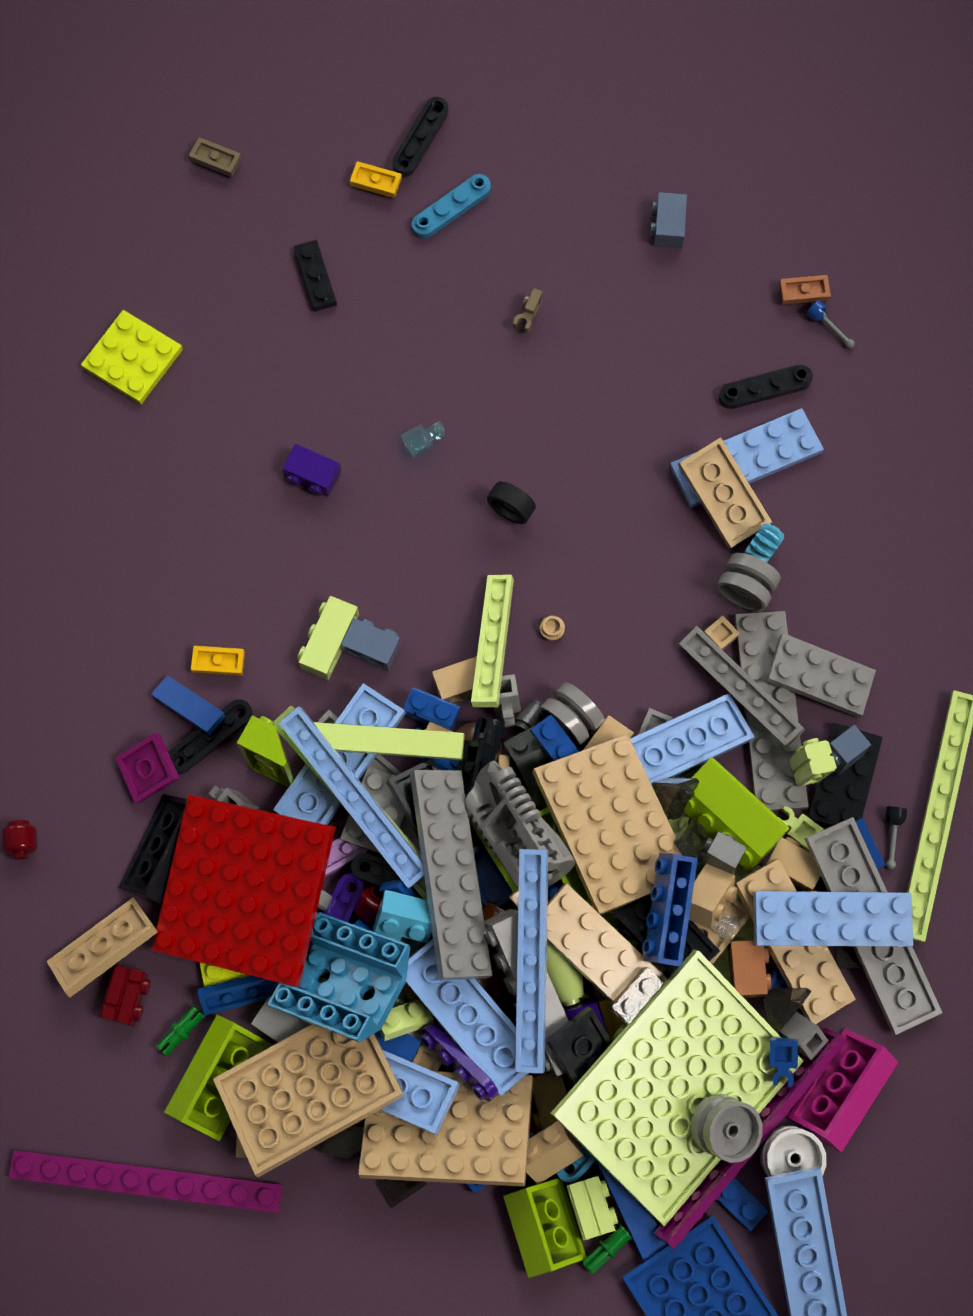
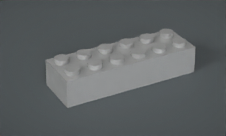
(502, 934)

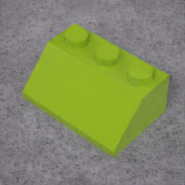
(545, 1227)

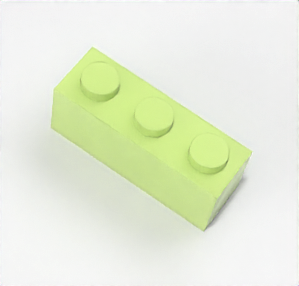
(326, 637)

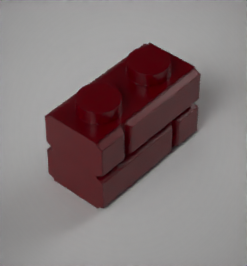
(125, 996)

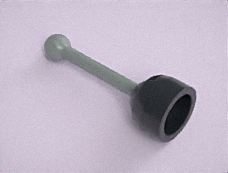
(895, 816)

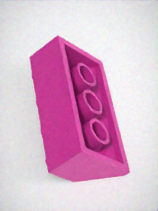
(844, 1091)

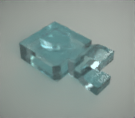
(419, 439)

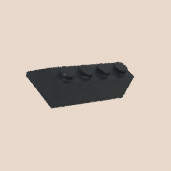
(153, 859)

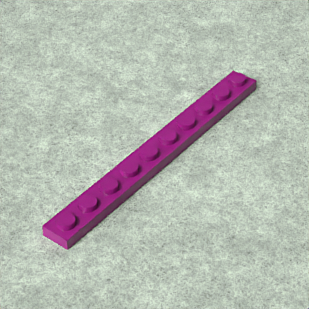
(771, 1115)
(146, 1181)

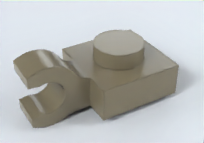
(531, 305)

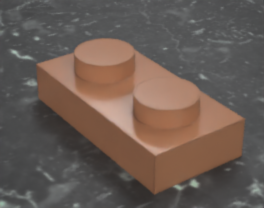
(804, 289)

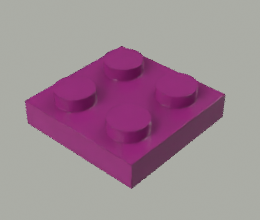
(147, 768)

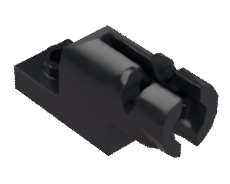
(480, 750)

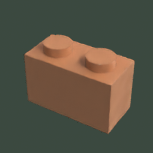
(748, 968)

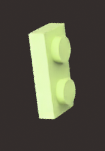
(406, 1019)

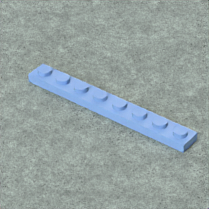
(353, 796)
(531, 961)

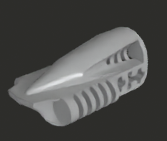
(512, 822)

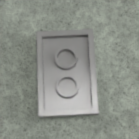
(375, 784)

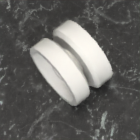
(790, 1140)

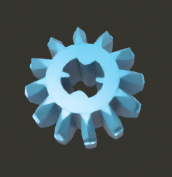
(765, 542)

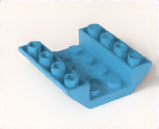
(356, 963)

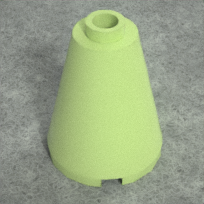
(564, 977)

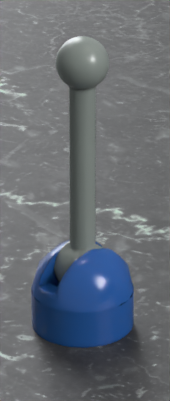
(818, 313)

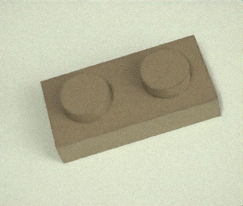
(215, 157)

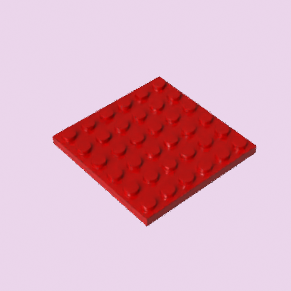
(244, 889)

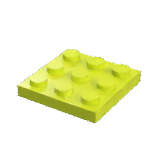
(131, 357)

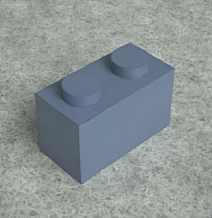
(670, 220)
(371, 643)
(848, 748)

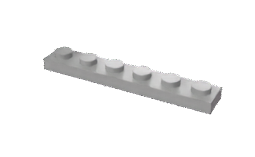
(742, 687)

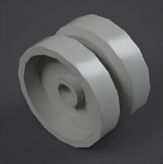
(748, 582)
(573, 713)
(726, 1128)

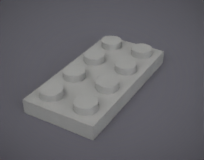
(821, 675)

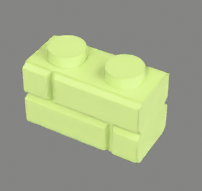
(812, 762)
(591, 1207)

